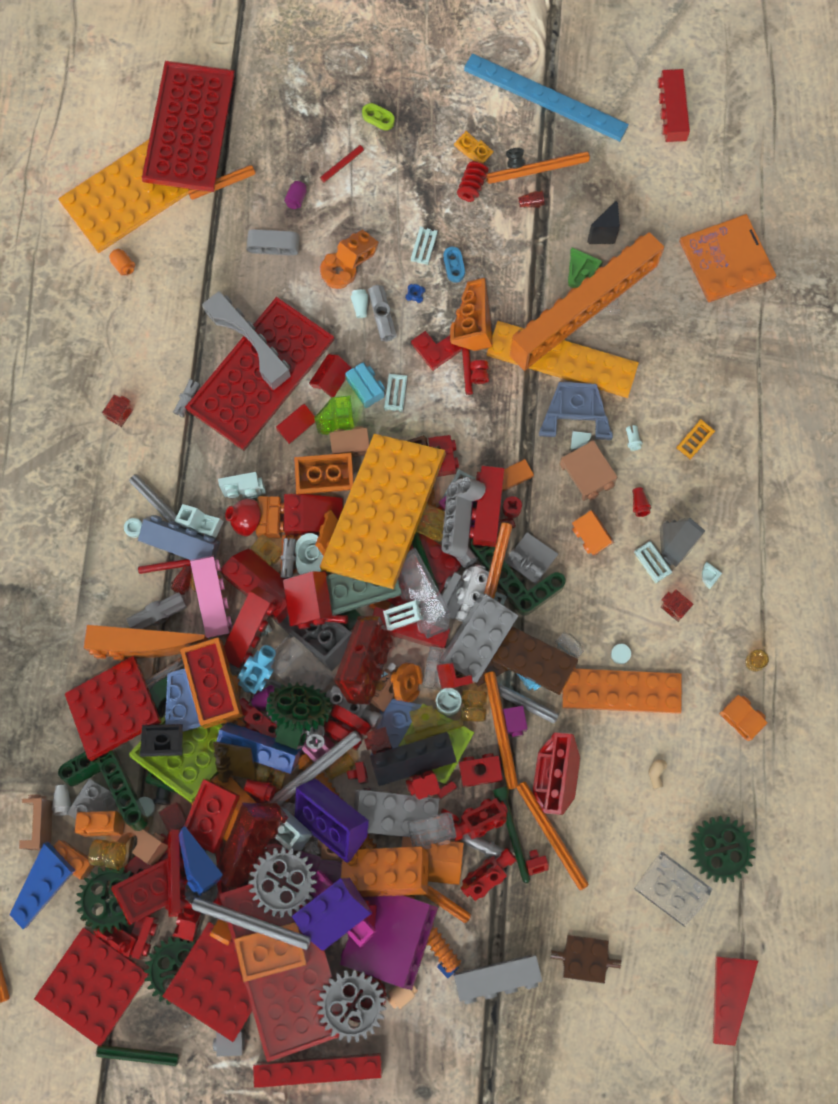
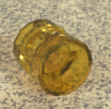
(758, 657)

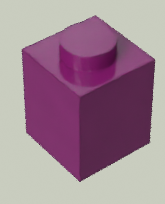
(515, 721)

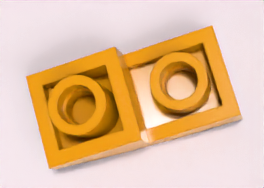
(472, 148)

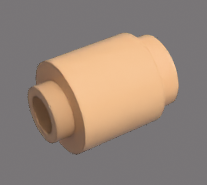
(400, 997)

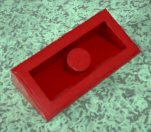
(296, 423)

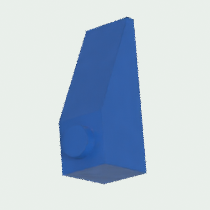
(198, 866)

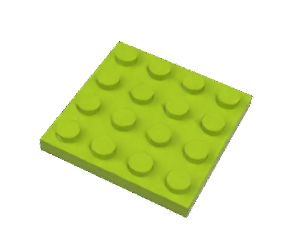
(185, 772)

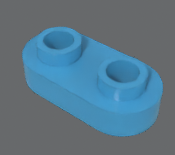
(455, 265)

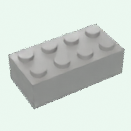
(479, 637)
(391, 812)
(498, 977)

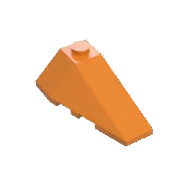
(473, 321)

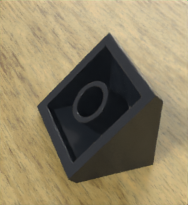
(605, 227)
(161, 740)

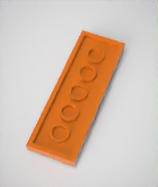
(623, 691)

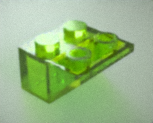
(335, 415)

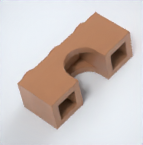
(149, 846)

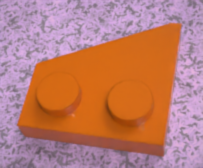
(326, 531)

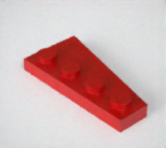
(731, 994)

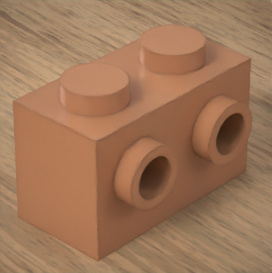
(350, 441)

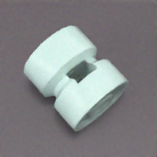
(448, 702)

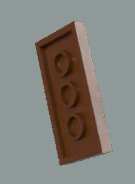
(535, 660)

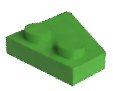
(581, 267)

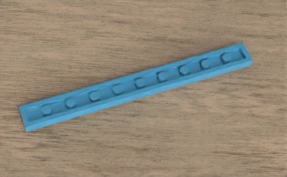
(546, 97)

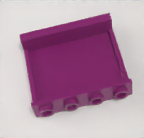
(398, 944)

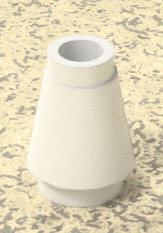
(61, 800)

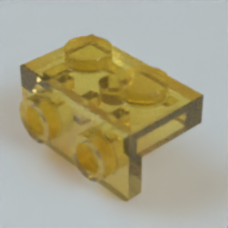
(432, 523)

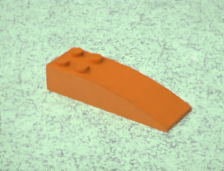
(140, 643)

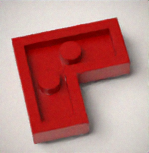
(434, 353)

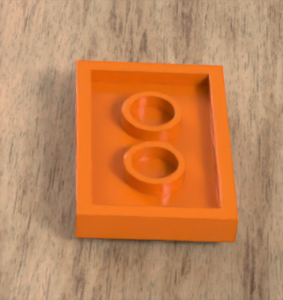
(265, 956)

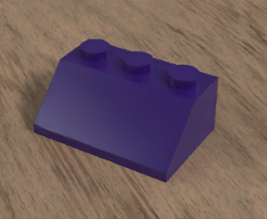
(332, 913)

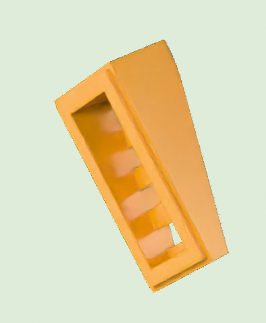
(710, 431)

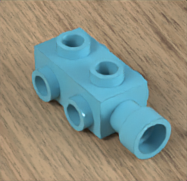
(257, 669)

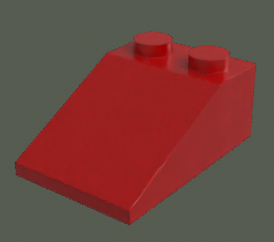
(306, 512)

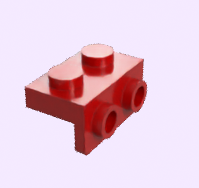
(143, 932)

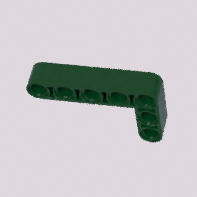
(512, 580)
(114, 779)

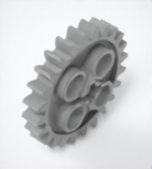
(272, 899)
(367, 1016)

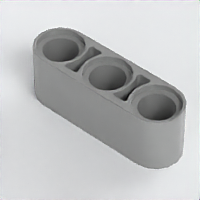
(273, 242)

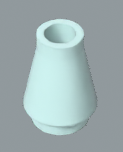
(360, 302)

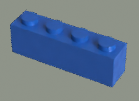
(263, 747)

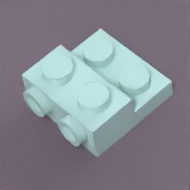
(246, 484)

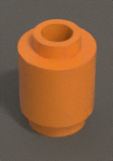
(122, 262)

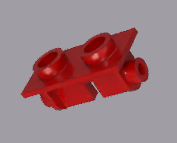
(119, 940)

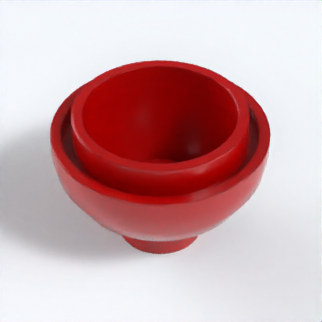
(244, 516)

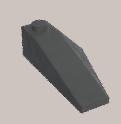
(678, 539)
(324, 641)

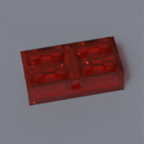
(363, 660)

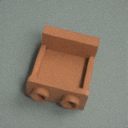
(589, 470)
(41, 822)

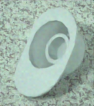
(307, 554)

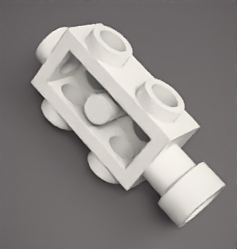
(471, 586)

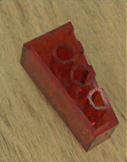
(248, 840)

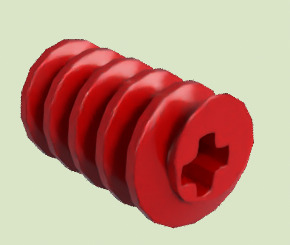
(472, 181)

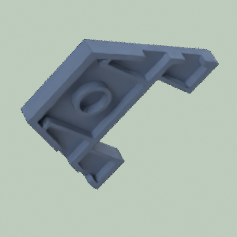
(576, 402)

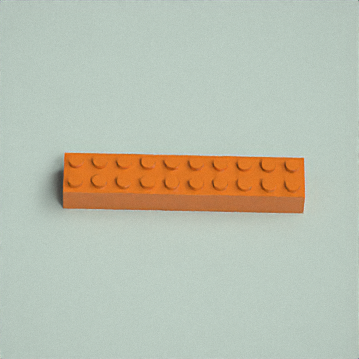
(585, 301)

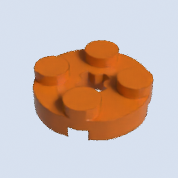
(329, 276)
(406, 682)

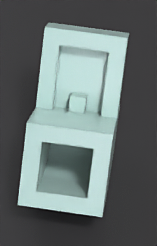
(195, 519)

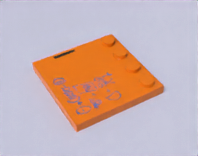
(727, 258)

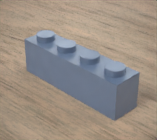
(176, 539)

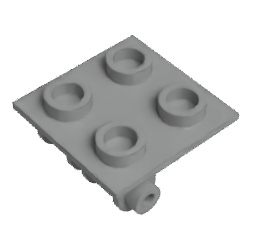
(531, 558)
(92, 799)

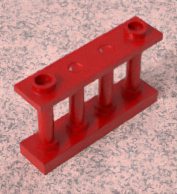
(175, 882)

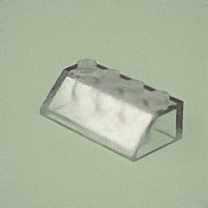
(418, 585)

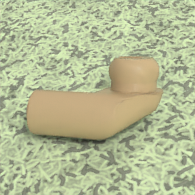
(655, 772)

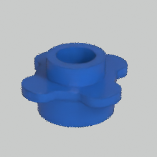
(412, 288)

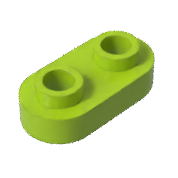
(379, 116)

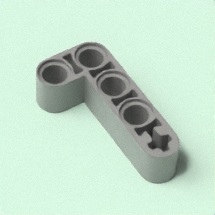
(458, 515)

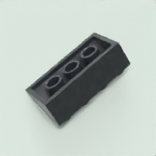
(413, 758)

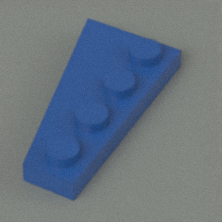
(43, 882)

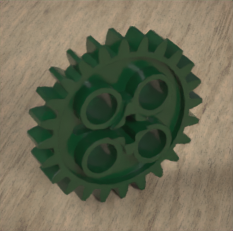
(299, 707)
(727, 867)
(91, 902)
(173, 952)

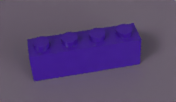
(330, 819)

